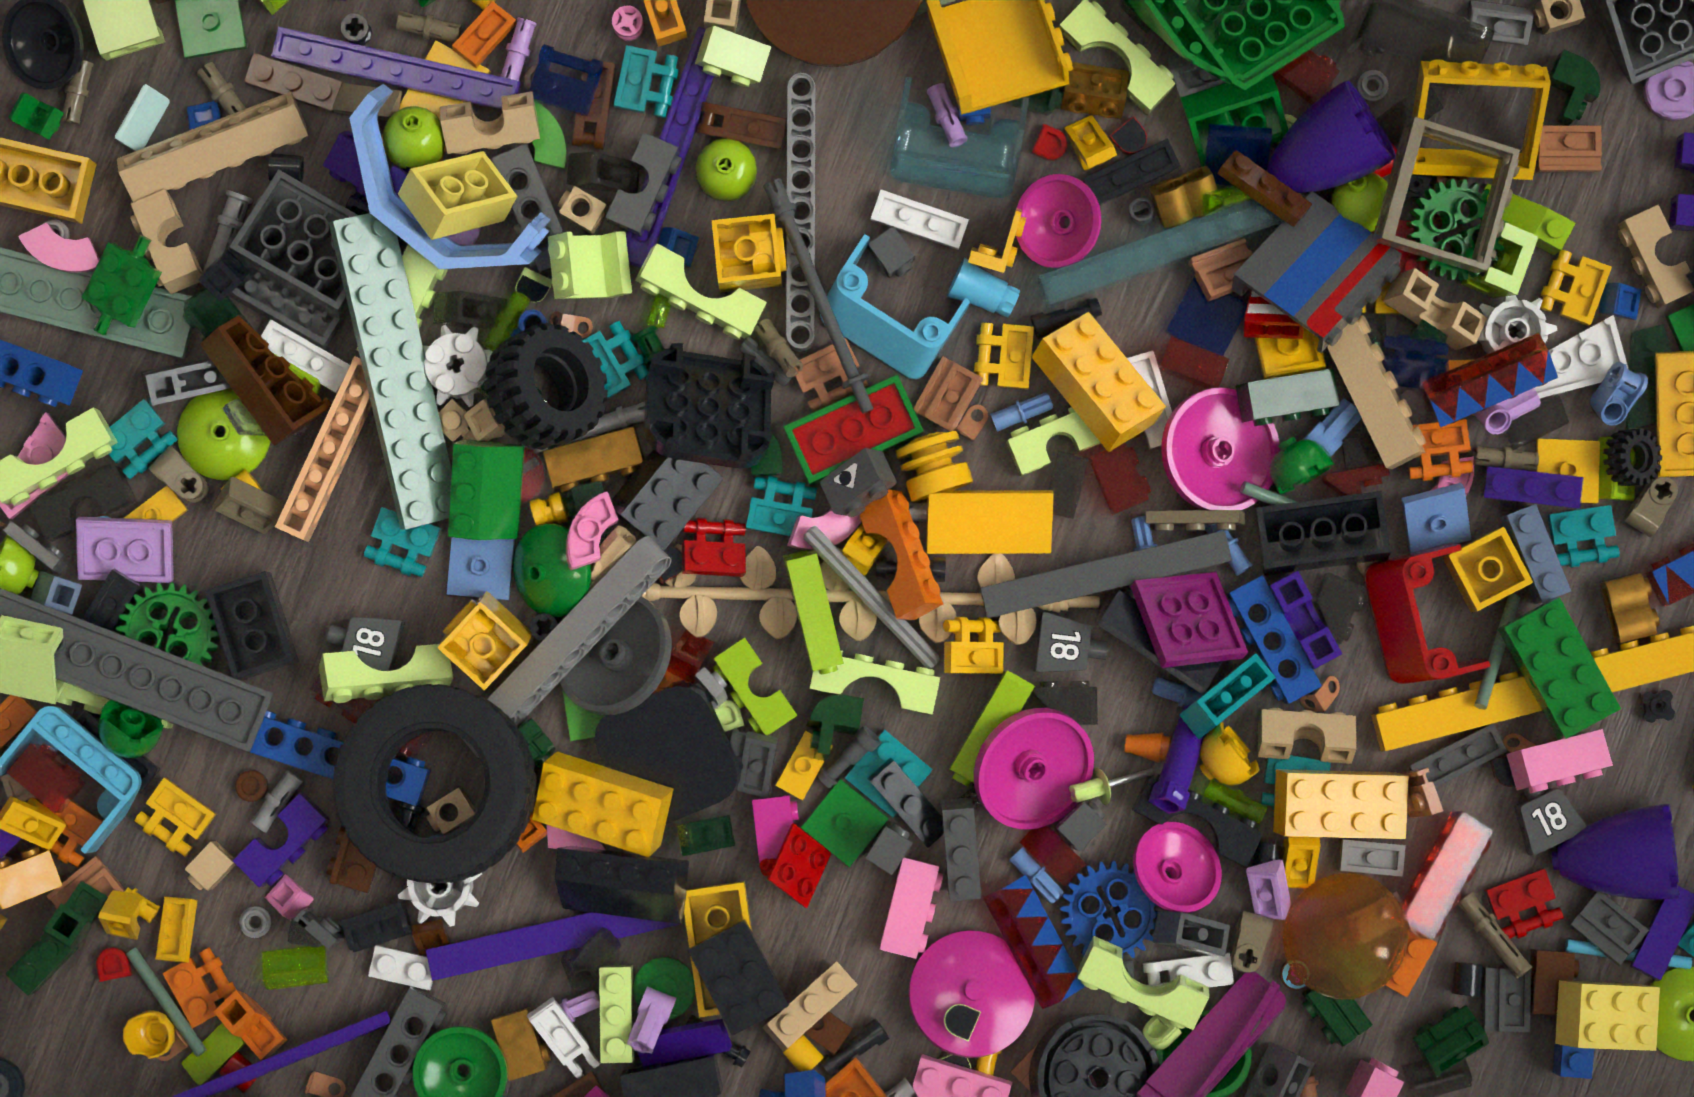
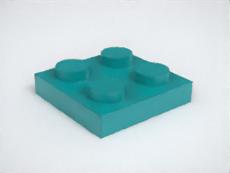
(871, 761)

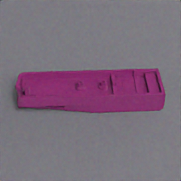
(1218, 1040)

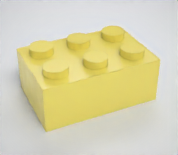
(457, 195)
(1607, 1015)

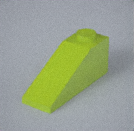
(1539, 220)

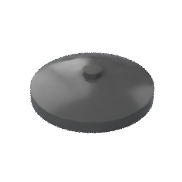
(623, 663)

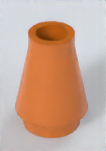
(1149, 746)

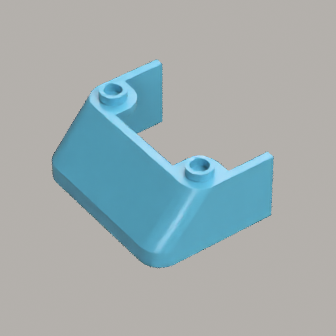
(878, 333)
(65, 734)

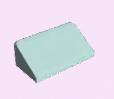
(142, 118)

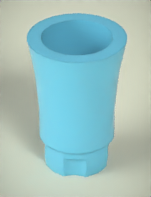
(983, 289)

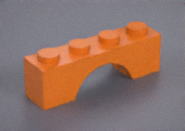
(914, 587)

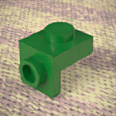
(36, 116)

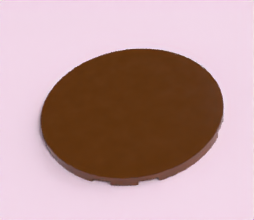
(833, 30)

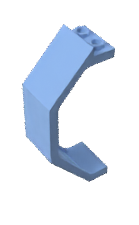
(395, 215)

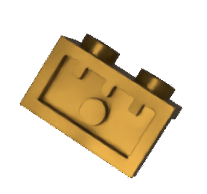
(1096, 90)

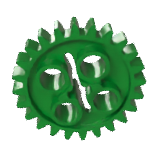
(1447, 203)
(195, 641)

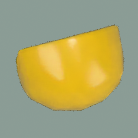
(149, 1034)

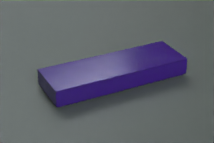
(1664, 935)
(688, 1042)

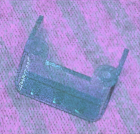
(979, 166)

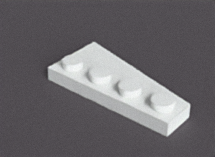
(1584, 359)

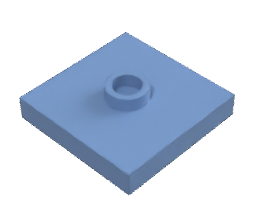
(1436, 518)
(480, 567)

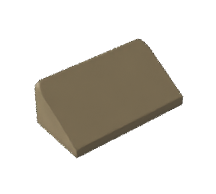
(352, 95)
(248, 505)

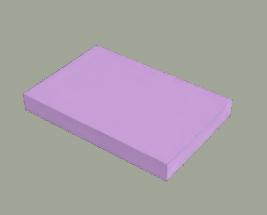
(131, 546)

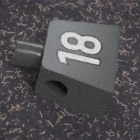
(372, 639)
(1066, 645)
(1546, 820)

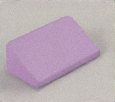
(1269, 889)

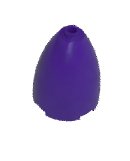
(1331, 143)
(1624, 855)

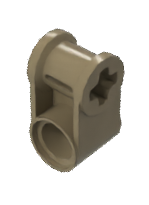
(177, 473)
(1649, 510)
(1252, 935)

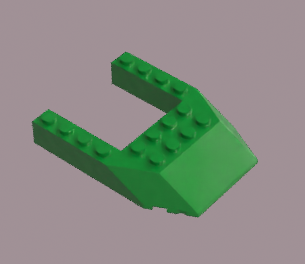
(1241, 38)

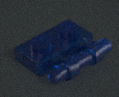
(1413, 369)

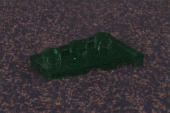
(1642, 359)

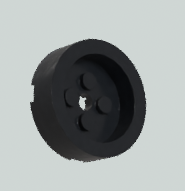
(1088, 1043)

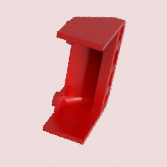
(1398, 621)

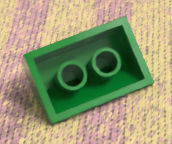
(1229, 106)
(485, 490)

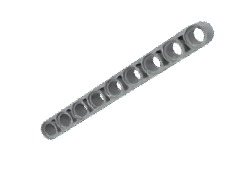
(804, 197)
(580, 630)

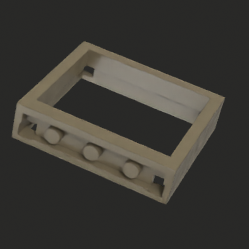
(1399, 180)

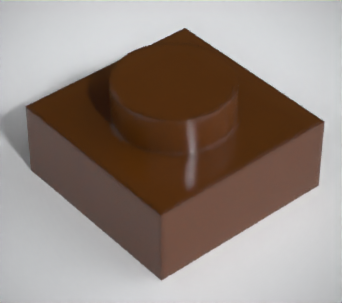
(430, 935)

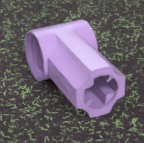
(1508, 410)
(652, 1015)

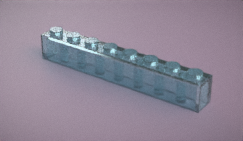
(1155, 252)

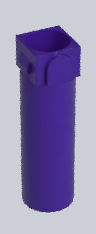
(1178, 769)

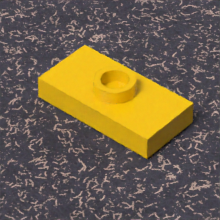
(161, 506)
(800, 769)
(176, 929)

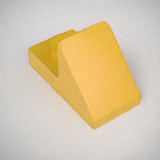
(1090, 142)
(864, 549)
(31, 822)
(1301, 860)
(120, 914)

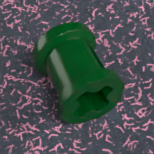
(648, 343)

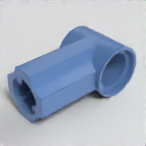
(1335, 426)

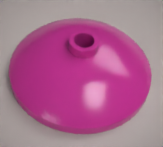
(1046, 208)
(1187, 858)

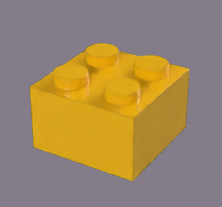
(1487, 570)

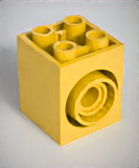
(748, 252)
(484, 639)

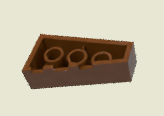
(263, 381)

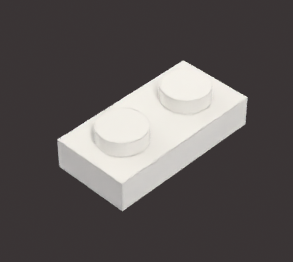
(400, 967)

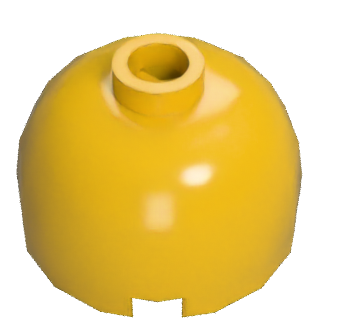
(1226, 757)

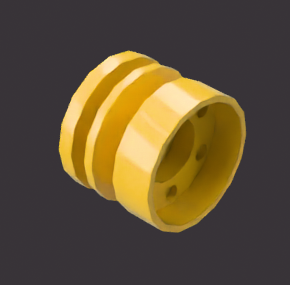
(934, 465)

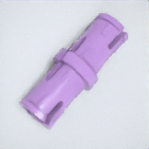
(518, 49)
(947, 115)

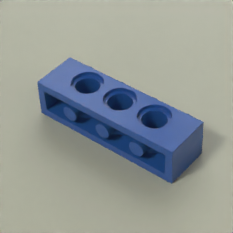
(59, 378)
(1303, 677)

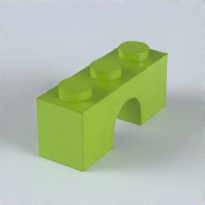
(767, 712)

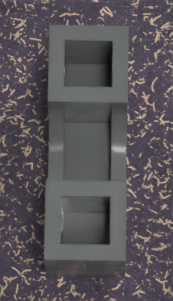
(635, 211)
(960, 849)

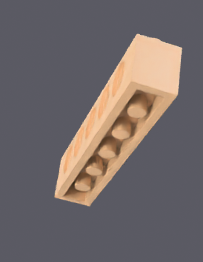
(327, 455)

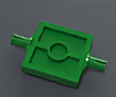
(121, 284)

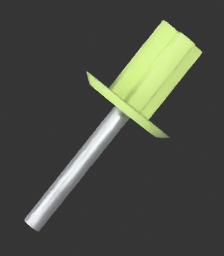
(1101, 787)

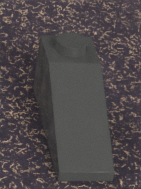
(182, 381)

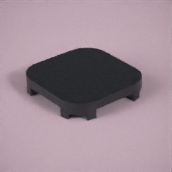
(708, 408)
(675, 743)

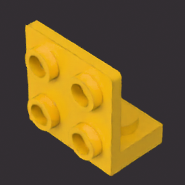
(987, 255)

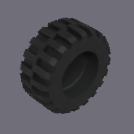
(518, 401)

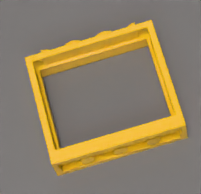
(1469, 163)

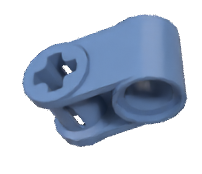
(1618, 392)

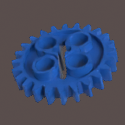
(1085, 924)

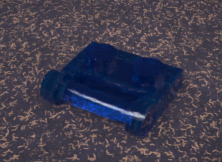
(562, 90)

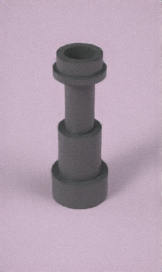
(865, 741)

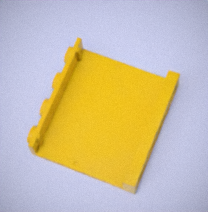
(999, 50)

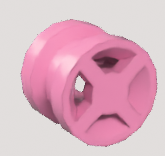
(625, 17)

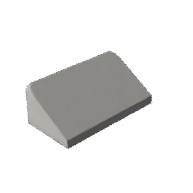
(1508, 22)

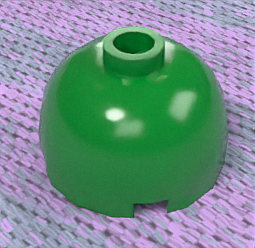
(1298, 464)
(127, 730)

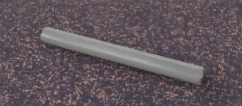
(871, 597)

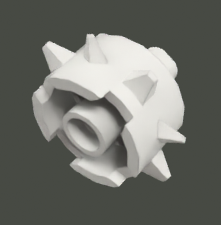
(1512, 312)
(440, 357)
(440, 903)

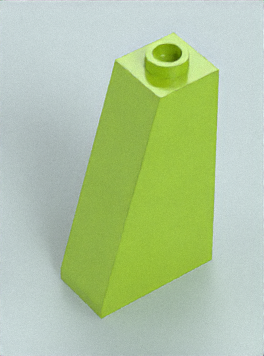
(813, 610)
(1004, 702)

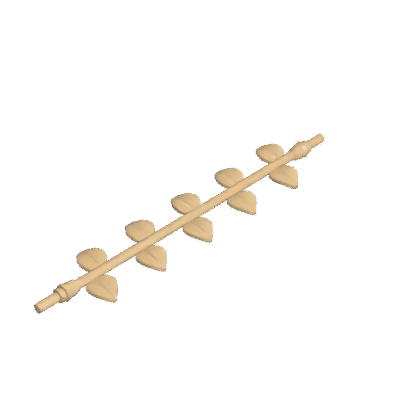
(856, 618)

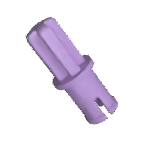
(580, 1004)

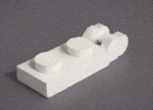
(562, 1036)

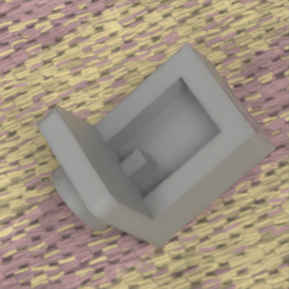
(714, 685)

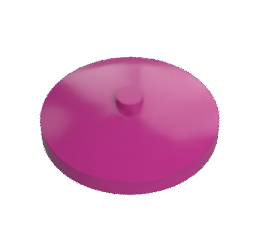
(1213, 452)
(1030, 765)
(974, 972)

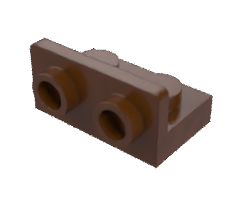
(350, 866)

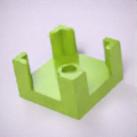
(1509, 271)

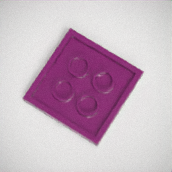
(1189, 619)

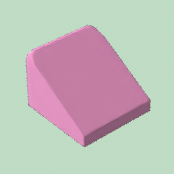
(288, 897)

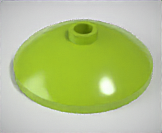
(213, 455)
(1676, 1002)

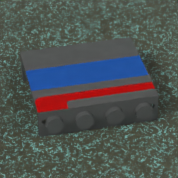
(1319, 271)

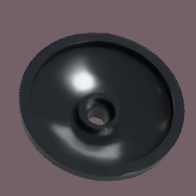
(31, 45)

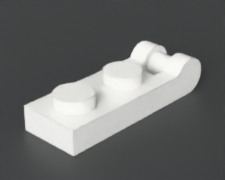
(1205, 969)

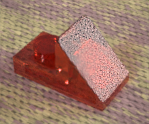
(1349, 481)
(689, 656)
(1053, 853)

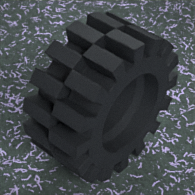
(1645, 457)

